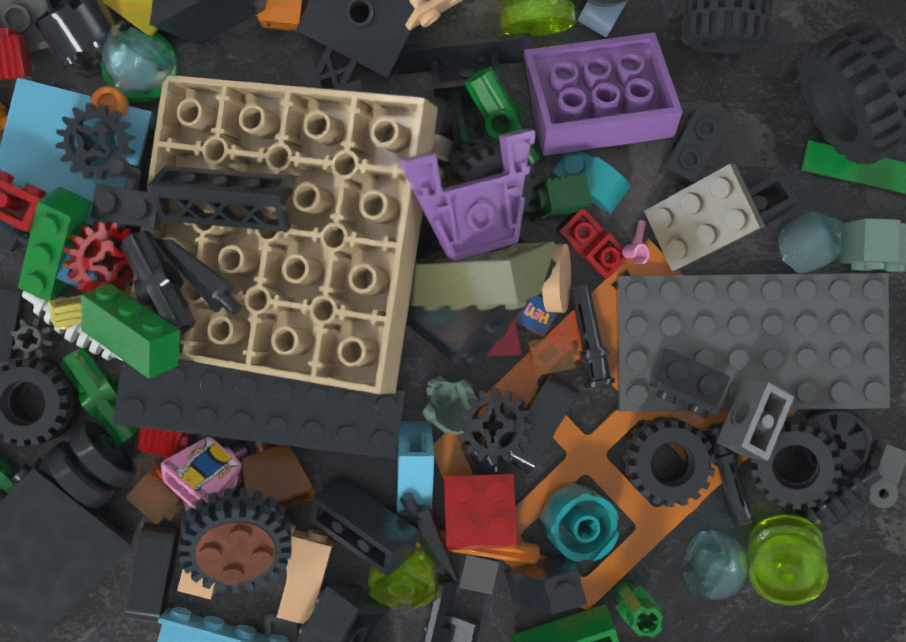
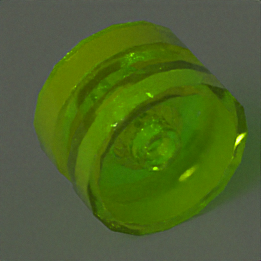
(536, 16)
(787, 560)

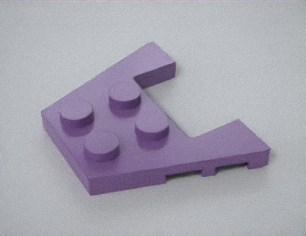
(476, 213)

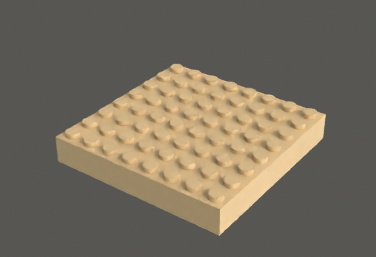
(336, 286)

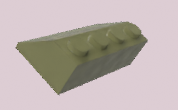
(485, 280)

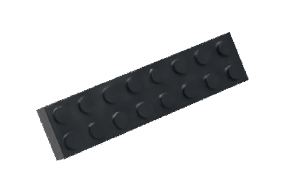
(260, 409)

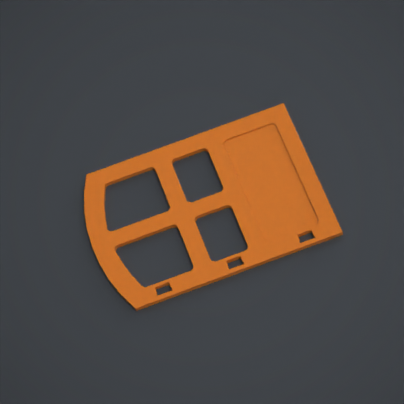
(588, 452)

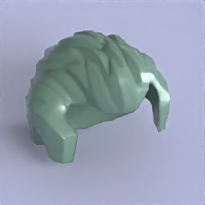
(446, 402)

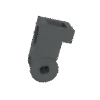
(890, 464)

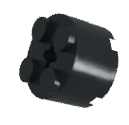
(75, 27)

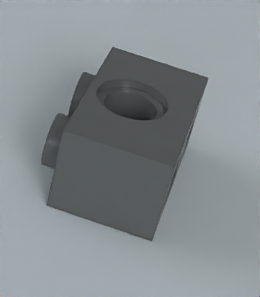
(755, 419)

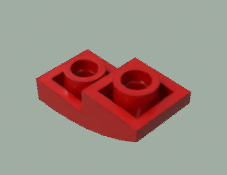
(592, 242)

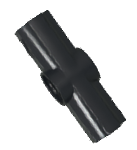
(157, 280)

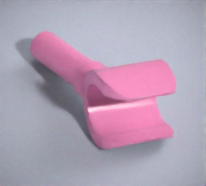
(637, 249)

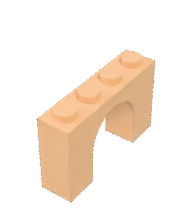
(304, 575)

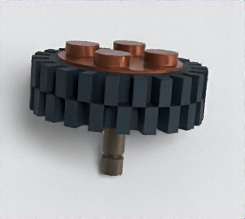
(235, 540)

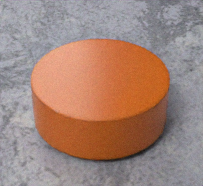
(113, 98)

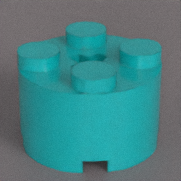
(591, 537)

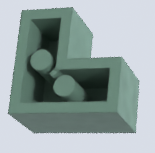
(874, 245)

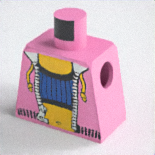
(204, 469)

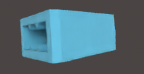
(415, 462)

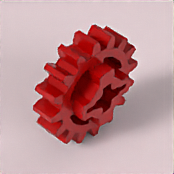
(114, 268)

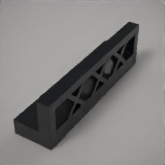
(217, 190)

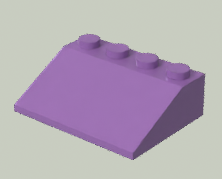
(601, 94)

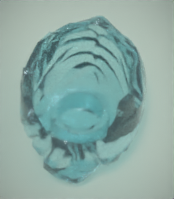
(810, 241)

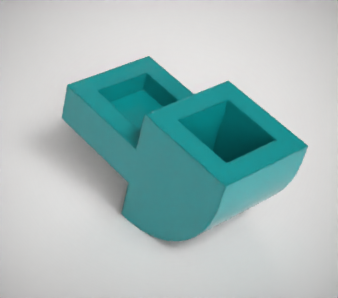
(604, 182)

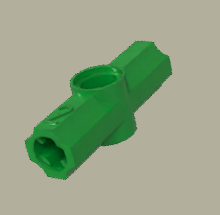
(494, 101)
(97, 392)
(638, 609)

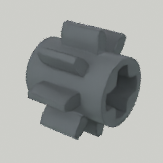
(23, 340)

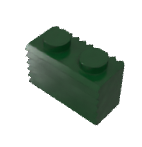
(560, 197)

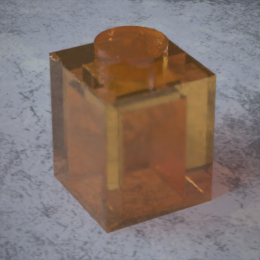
(553, 354)
(155, 498)

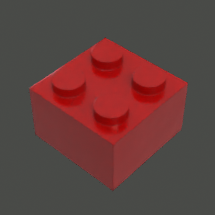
(480, 512)

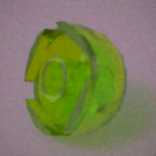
(408, 584)

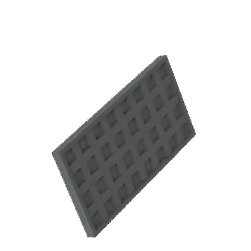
(801, 332)

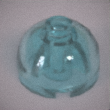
(135, 60)
(716, 565)

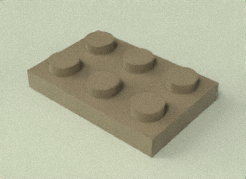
(704, 217)

